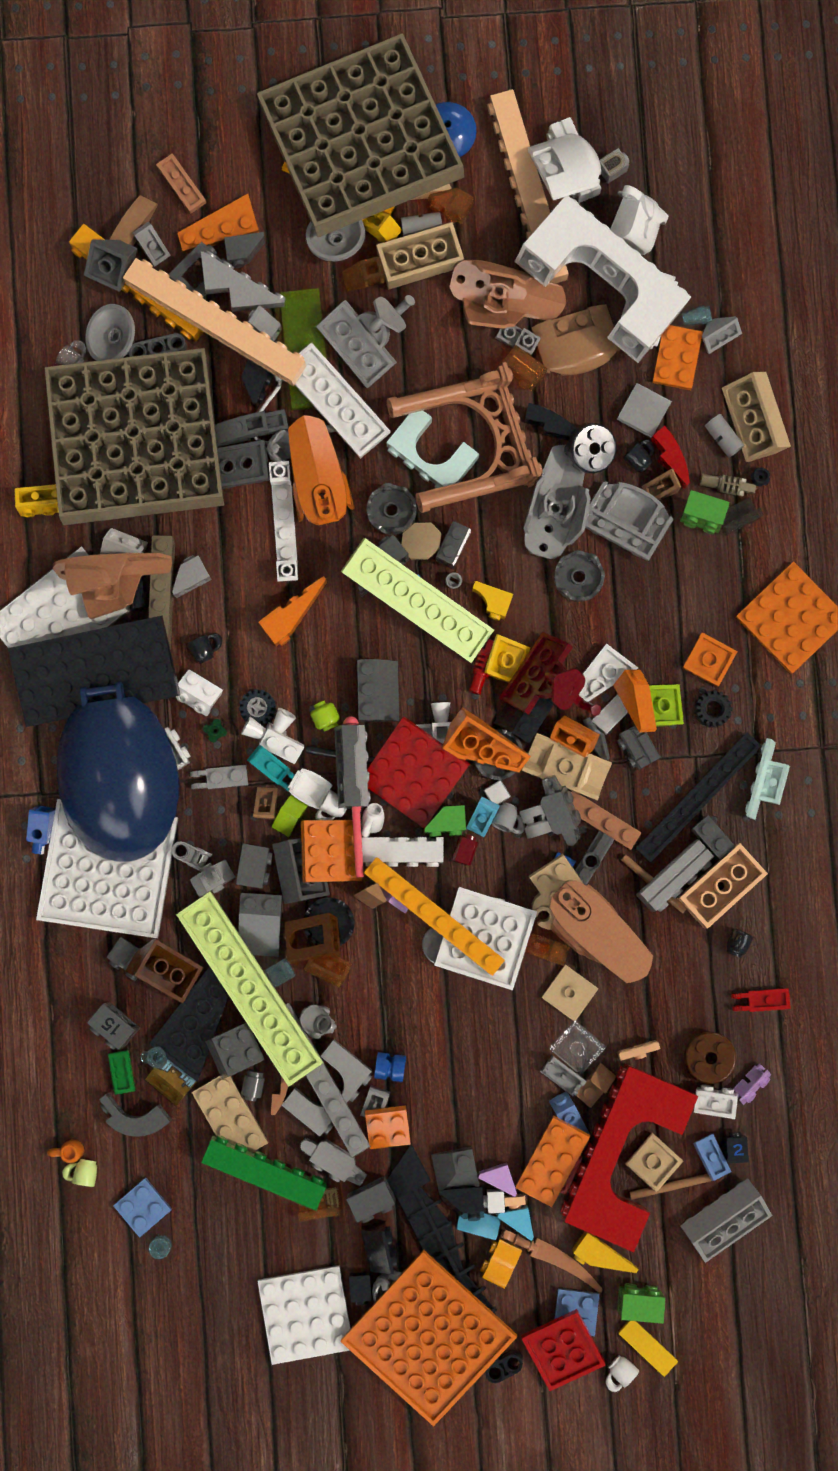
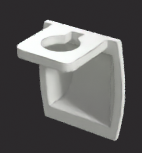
(309, 788)

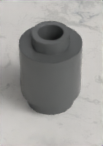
(252, 1085)

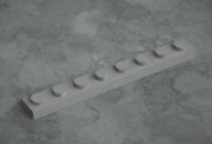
(335, 1105)

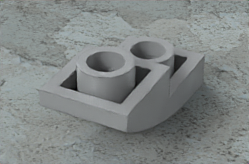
(516, 336)

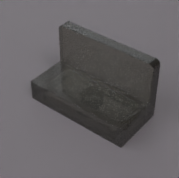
(740, 516)

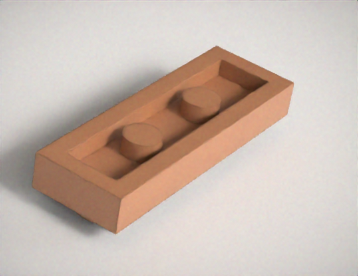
(181, 183)

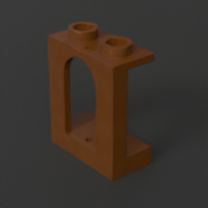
(330, 933)

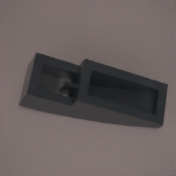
(553, 424)

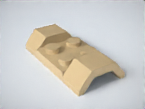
(572, 770)

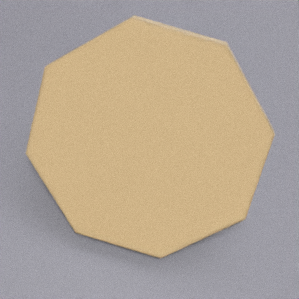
(421, 540)

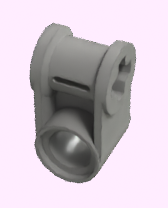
(192, 855)

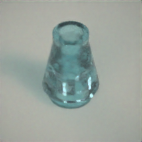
(699, 315)
(154, 1057)

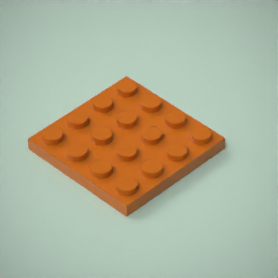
(791, 617)

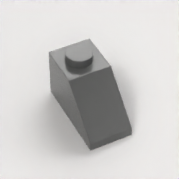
(243, 248)

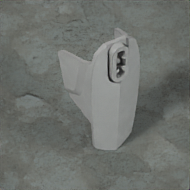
(556, 503)

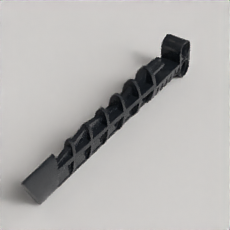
(438, 1239)

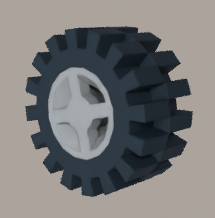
(256, 701)

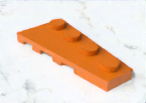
(228, 221)

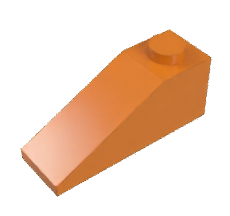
(637, 699)

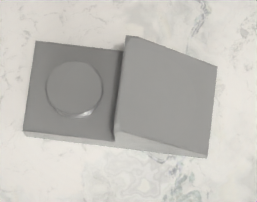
(151, 244)

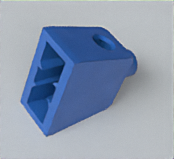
(40, 819)

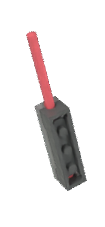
(352, 778)

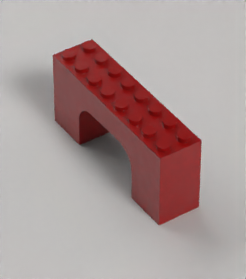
(633, 1100)

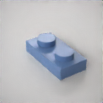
(712, 1157)

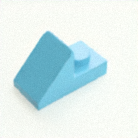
(483, 816)

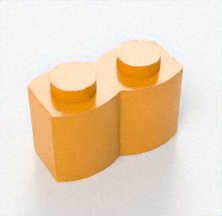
(501, 1262)

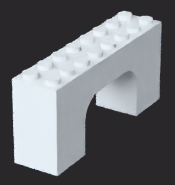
(577, 236)

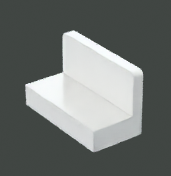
(119, 542)

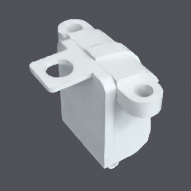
(638, 219)

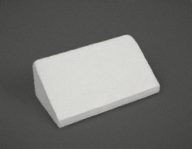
(610, 715)

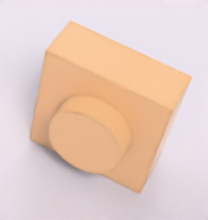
(514, 1202)

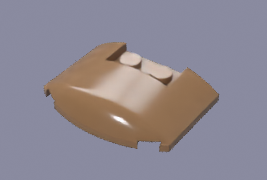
(576, 341)

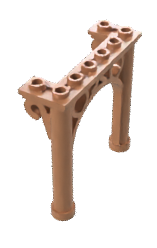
(528, 468)

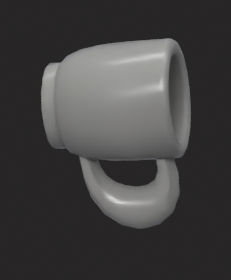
(506, 818)

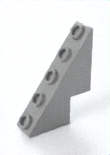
(243, 292)

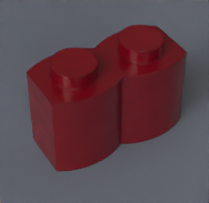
(465, 850)

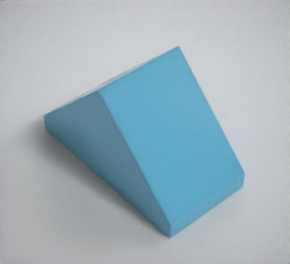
(519, 1220)

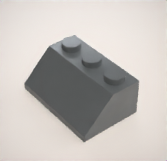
(378, 690)
(289, 866)

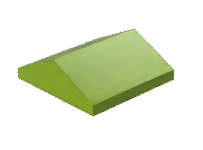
(667, 705)

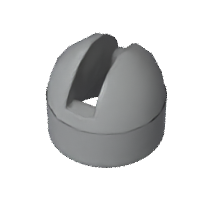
(452, 584)

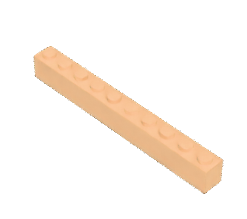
(522, 168)
(214, 321)

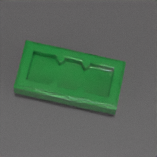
(121, 1072)

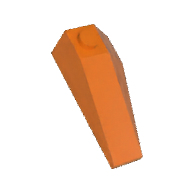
(284, 621)
(477, 741)

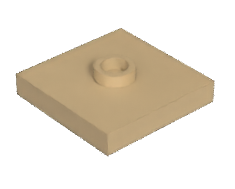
(569, 992)
(654, 1162)

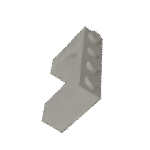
(353, 1073)

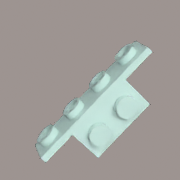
(769, 780)

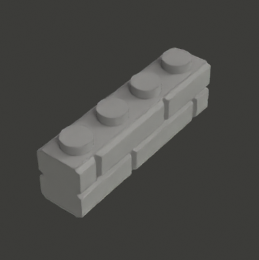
(675, 875)

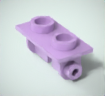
(757, 1079)

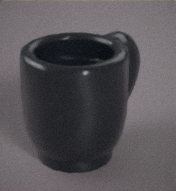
(638, 457)
(202, 649)
(739, 942)

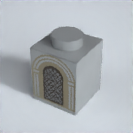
(614, 165)

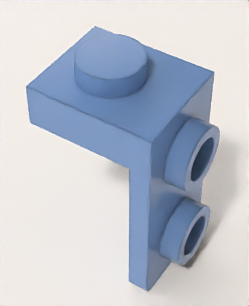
(566, 1110)

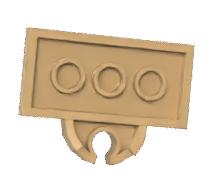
(548, 881)

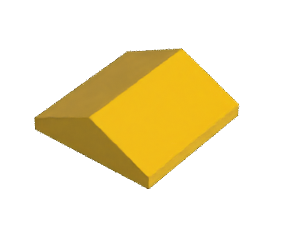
(505, 658)

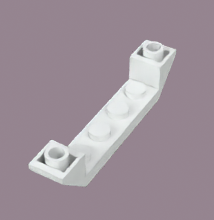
(284, 521)

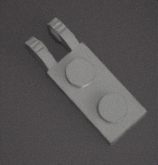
(222, 777)

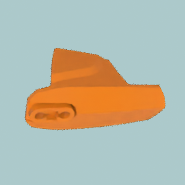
(317, 472)

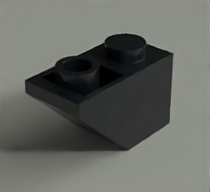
(255, 381)

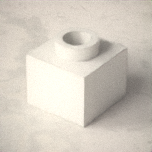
(494, 1201)

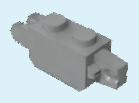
(333, 1160)

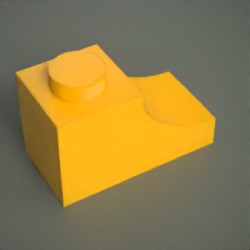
(382, 227)
(496, 600)

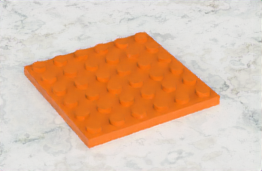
(428, 1338)

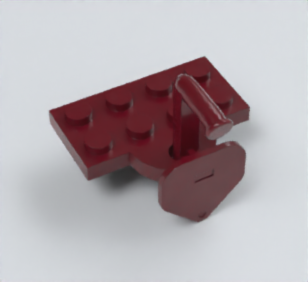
(546, 677)

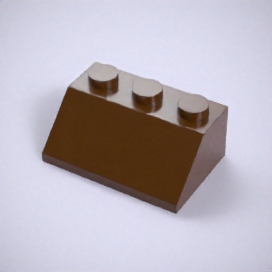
(164, 970)

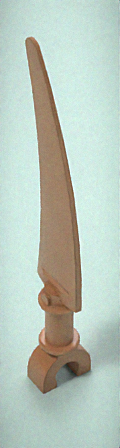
(552, 1255)

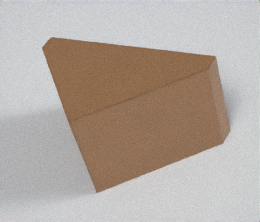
(663, 485)
(265, 803)

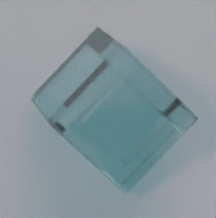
(280, 972)

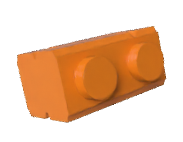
(574, 736)

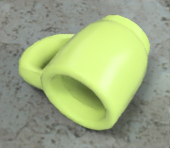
(84, 1173)

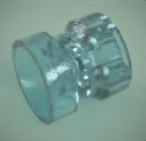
(161, 1243)

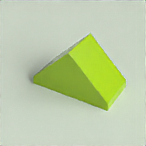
(289, 815)

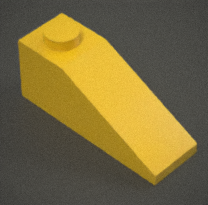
(598, 1254)

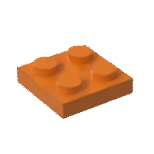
(709, 659)
(387, 1127)

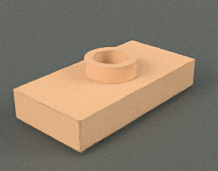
(638, 1051)

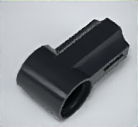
(139, 601)

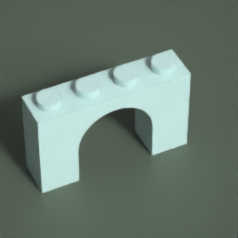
(404, 442)

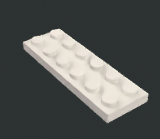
(339, 403)

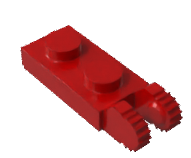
(764, 1000)

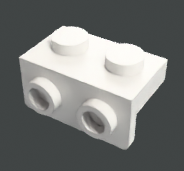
(198, 692)
(716, 1102)

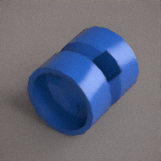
(390, 1067)

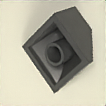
(109, 262)
(455, 1169)

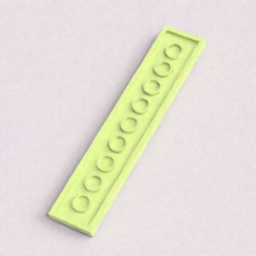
(250, 989)

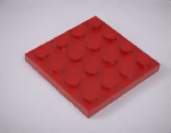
(414, 772)

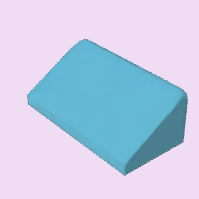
(485, 1227)

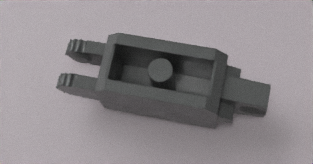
(560, 810)

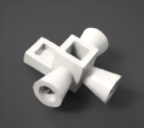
(440, 727)
(274, 736)

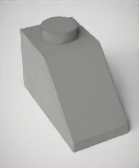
(190, 576)

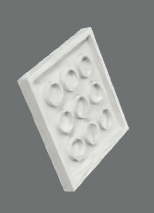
(498, 925)
(304, 1314)

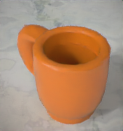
(69, 1152)

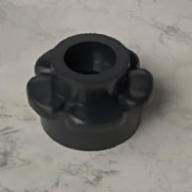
(765, 476)

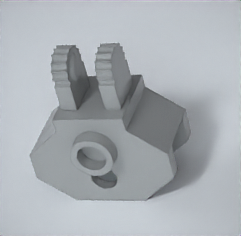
(212, 878)

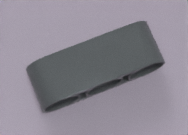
(164, 341)

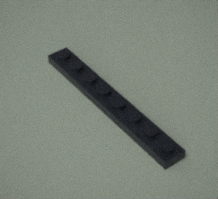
(698, 797)

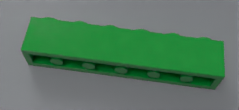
(264, 1172)

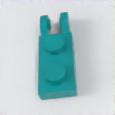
(270, 766)

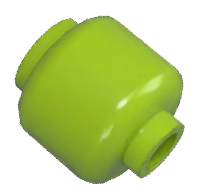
(325, 716)

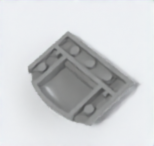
(628, 518)

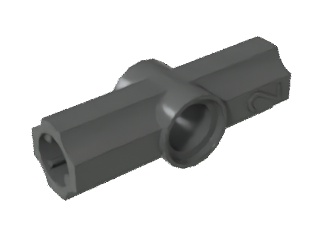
(598, 849)

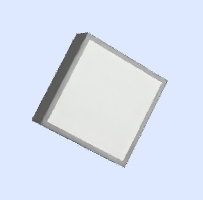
(497, 793)

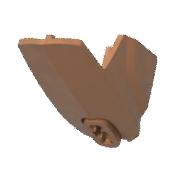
(504, 295)
(109, 580)
(598, 932)

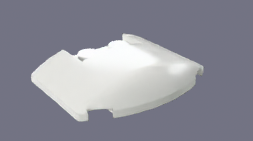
(566, 165)

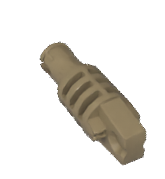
(727, 484)

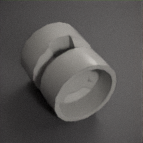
(538, 828)

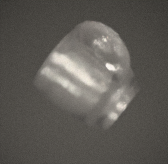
(71, 356)

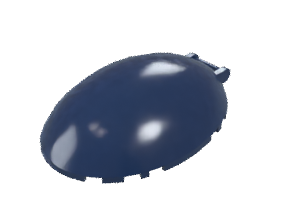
(117, 776)

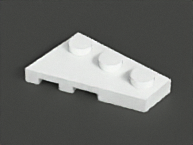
(604, 672)

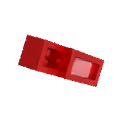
(671, 455)

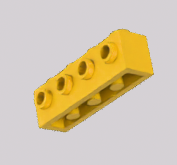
(36, 500)

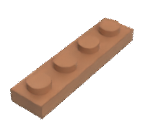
(605, 821)

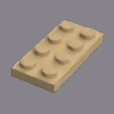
(229, 1113)

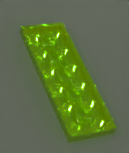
(299, 321)

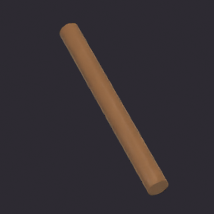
(647, 878)
(670, 1186)

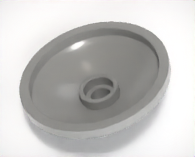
(325, 248)
(110, 333)

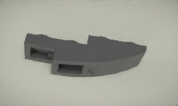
(250, 426)

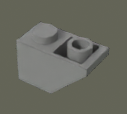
(263, 321)

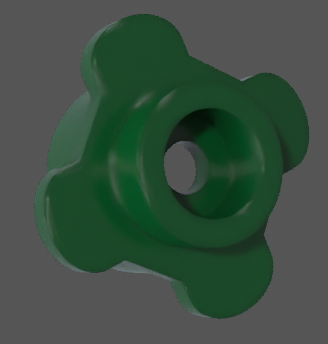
(221, 732)

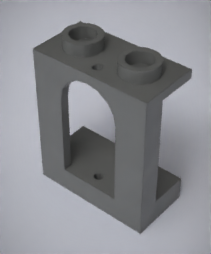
(188, 262)

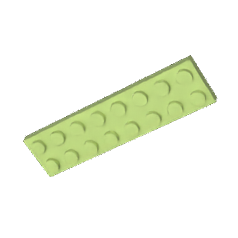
(417, 600)

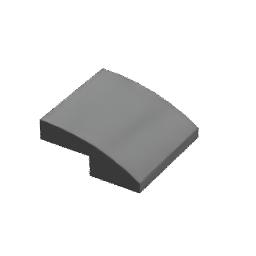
(644, 410)

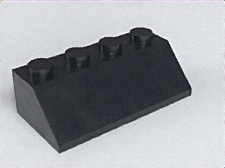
(522, 724)

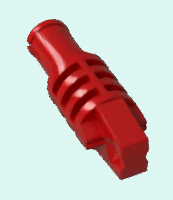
(479, 668)

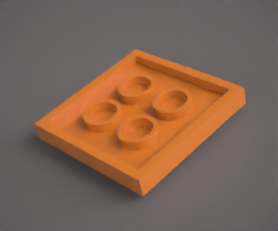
(328, 851)

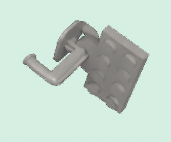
(358, 337)

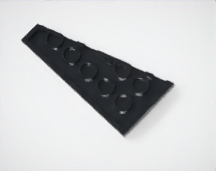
(192, 1025)

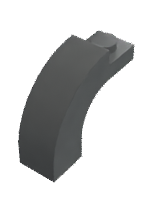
(133, 1125)

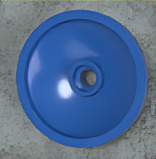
(462, 125)

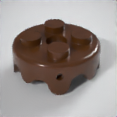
(695, 1055)

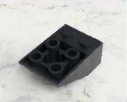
(377, 1244)

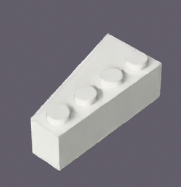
(403, 851)

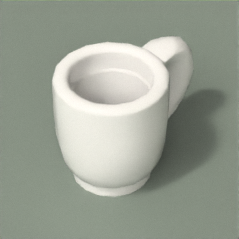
(330, 806)
(372, 819)
(622, 1371)

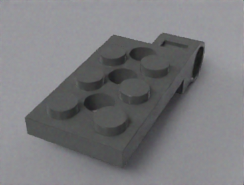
(237, 455)

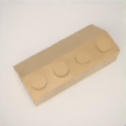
(756, 416)

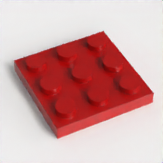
(563, 1350)

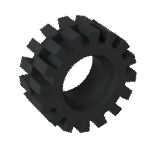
(722, 700)

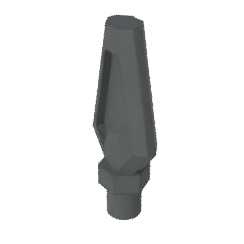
(601, 746)

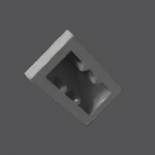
(720, 332)

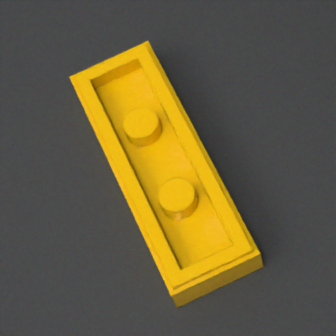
(648, 1347)

